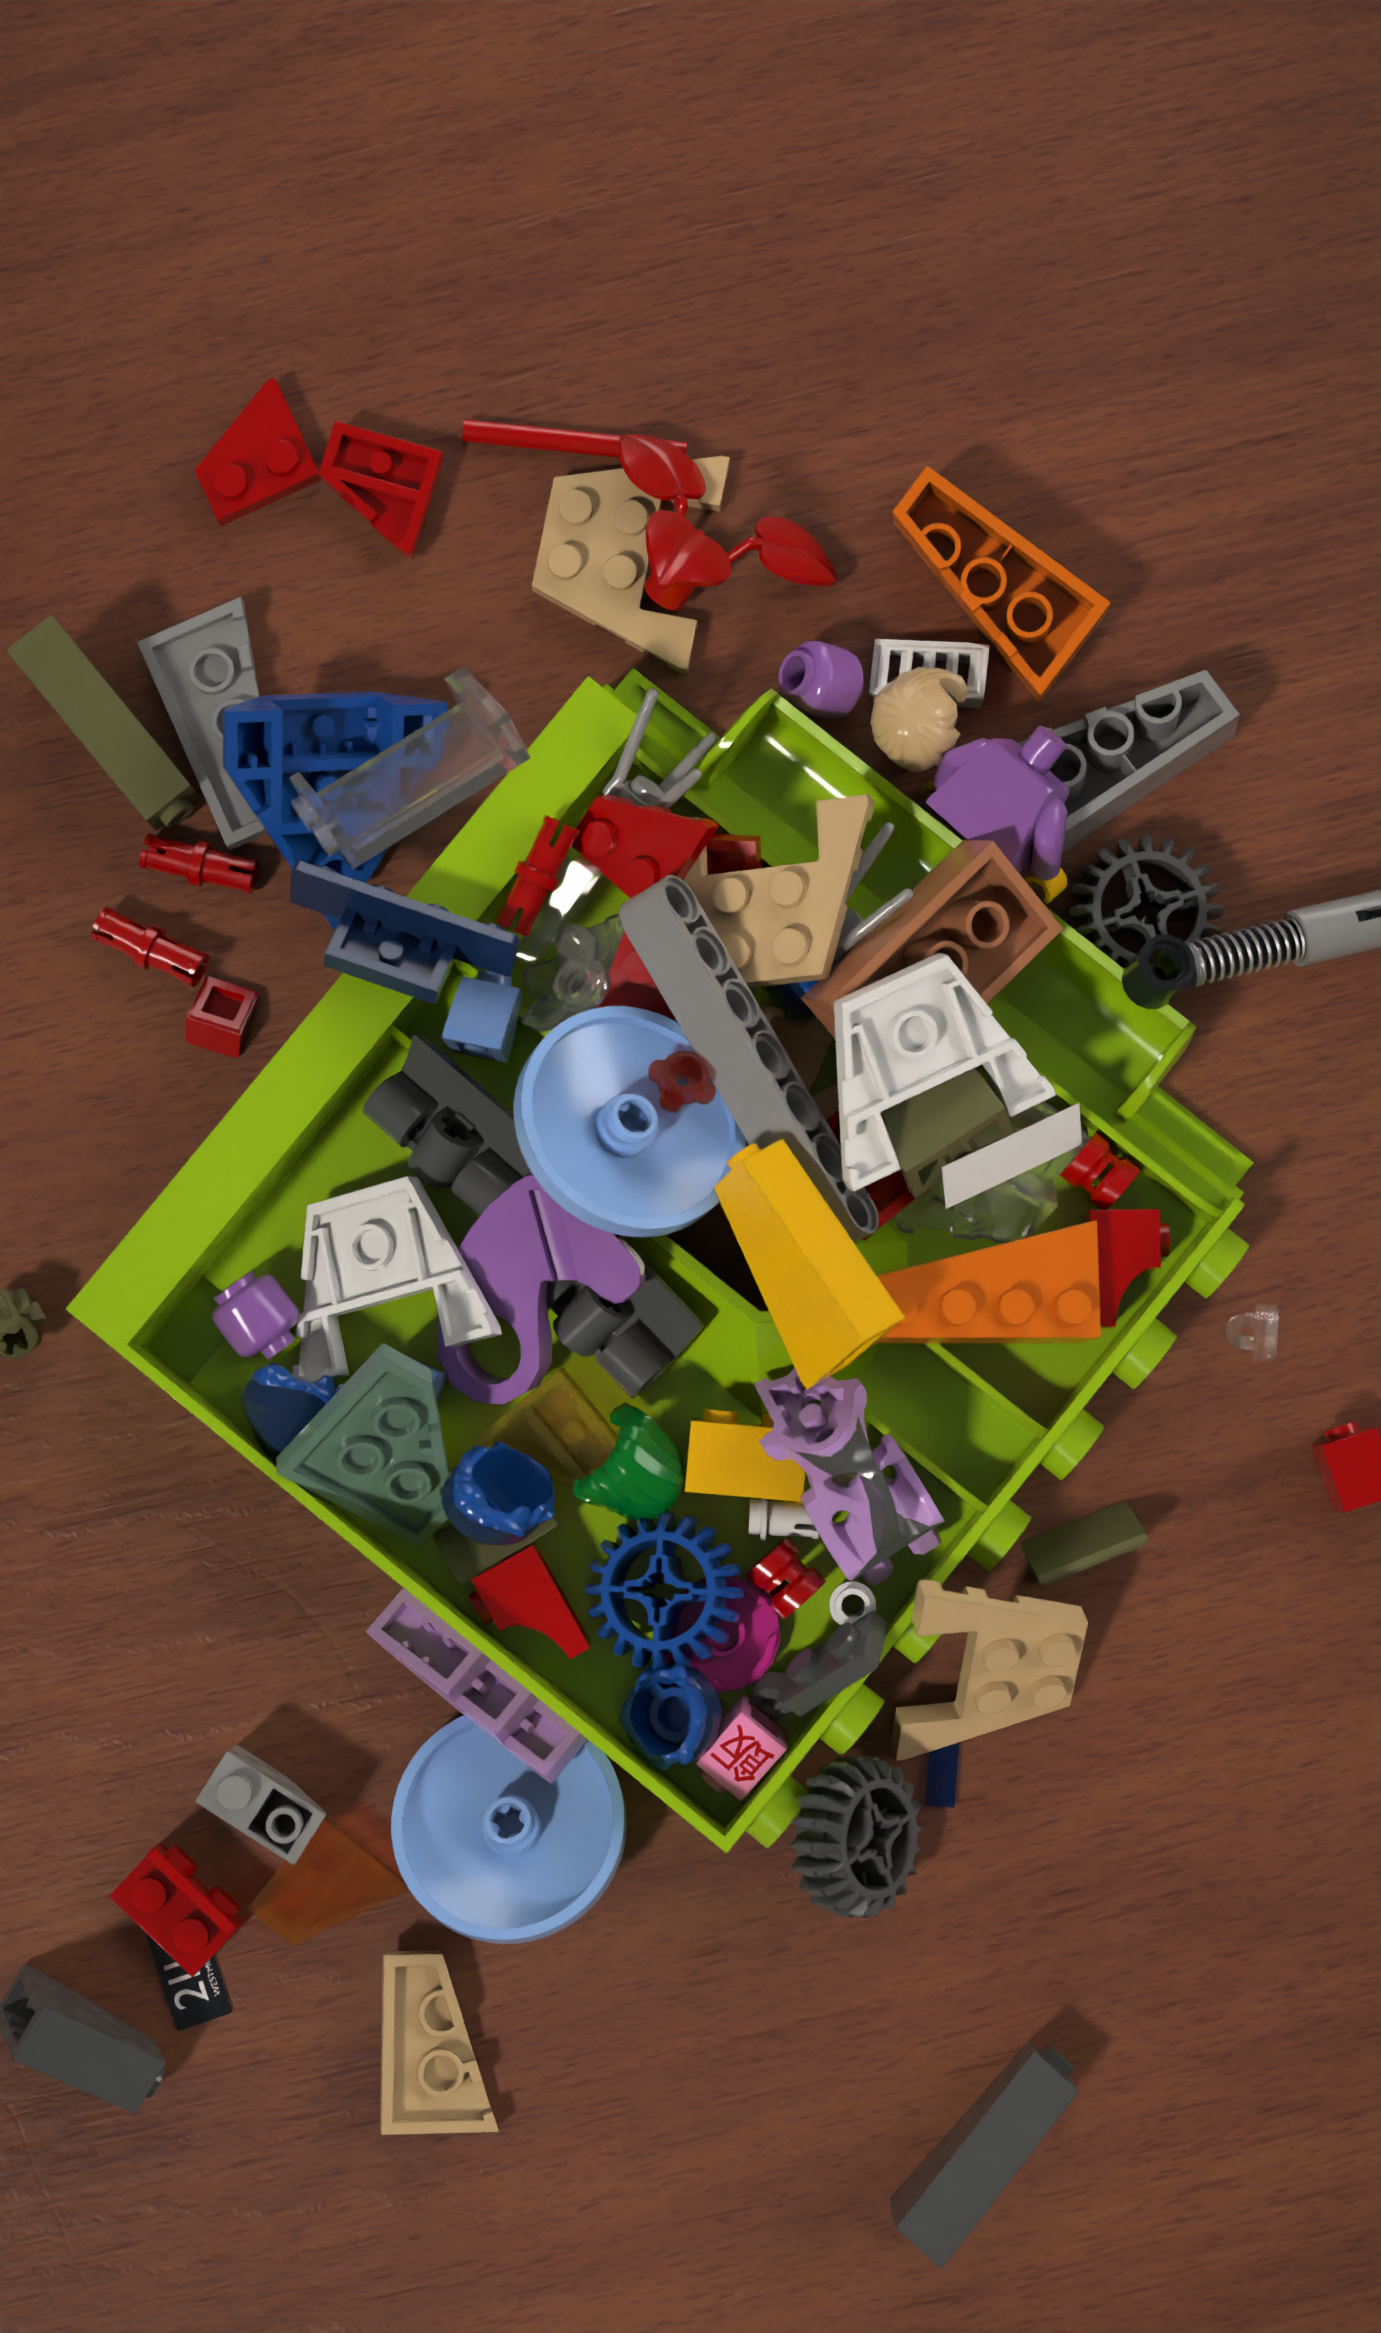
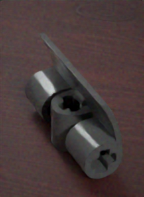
(450, 1125)
(629, 1338)

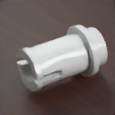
(779, 1519)
(845, 1589)

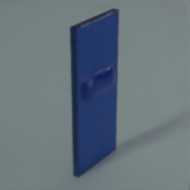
(942, 1776)

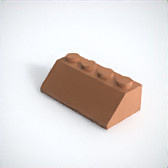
(965, 908)

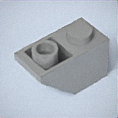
(262, 1804)

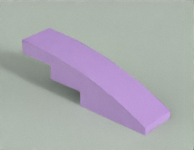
(476, 1686)

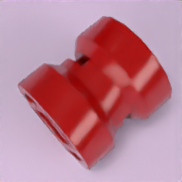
(1091, 1162)
(771, 1575)

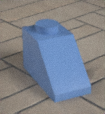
(483, 1017)

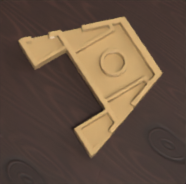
(598, 558)
(788, 918)
(1014, 1665)

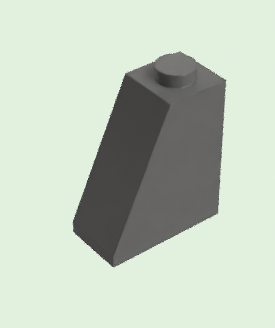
(78, 2041)

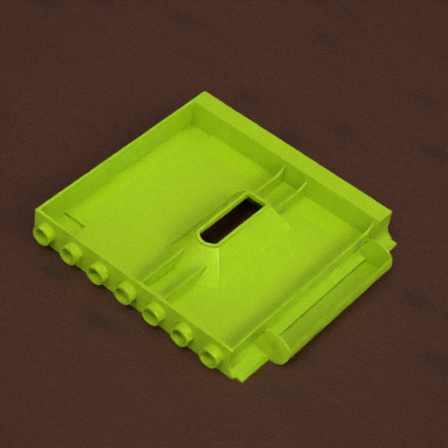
(960, 1412)

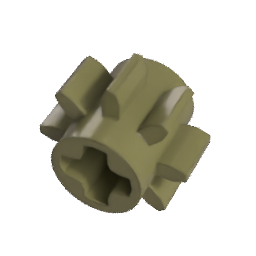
(18, 1323)

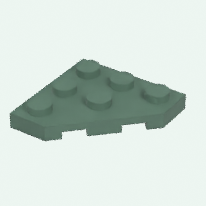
(377, 1448)

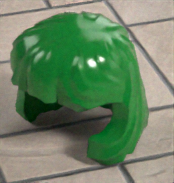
(641, 1472)

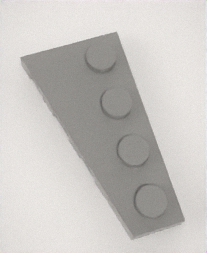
(199, 673)

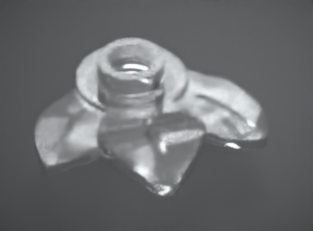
(568, 982)

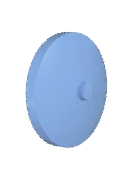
(601, 1137)
(500, 1845)

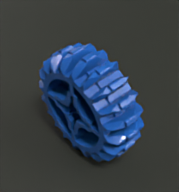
(664, 1564)

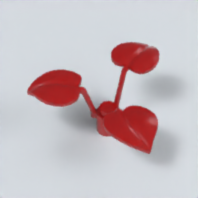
(686, 557)

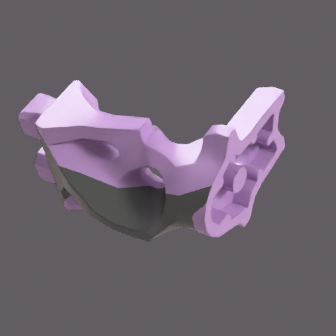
(848, 1475)

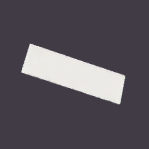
(1012, 1155)

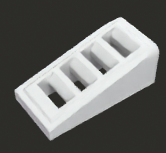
(952, 652)

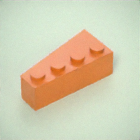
(1005, 584)
(1003, 1293)

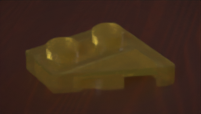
(557, 1429)

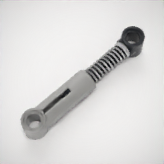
(1305, 938)

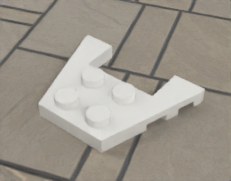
(907, 1039)
(376, 1251)

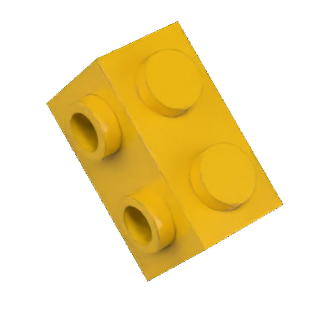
(730, 1461)

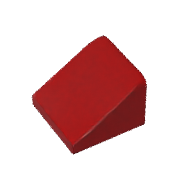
(221, 1017)

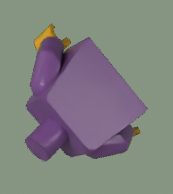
(1009, 798)

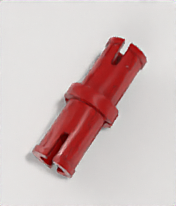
(199, 863)
(537, 876)
(150, 947)

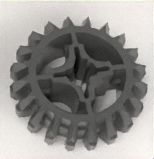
(1140, 888)
(856, 1836)

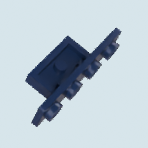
(395, 937)

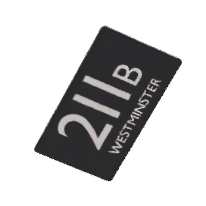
(189, 1998)

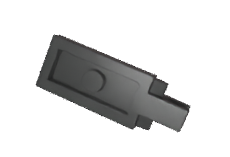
(823, 1671)

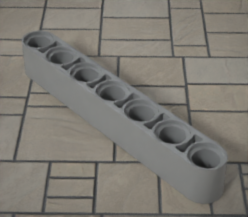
(738, 1041)

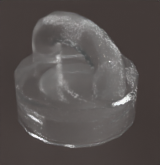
(1266, 1328)

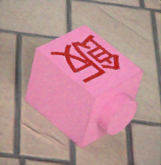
(742, 1750)

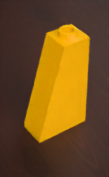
(804, 1263)

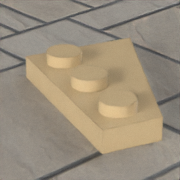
(426, 2053)

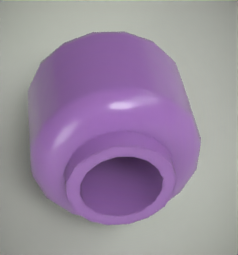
(821, 680)
(256, 1315)

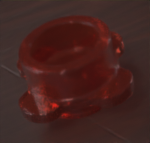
(681, 1066)

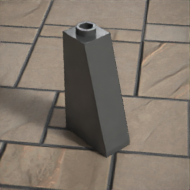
(982, 2152)

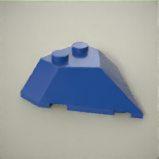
(323, 741)

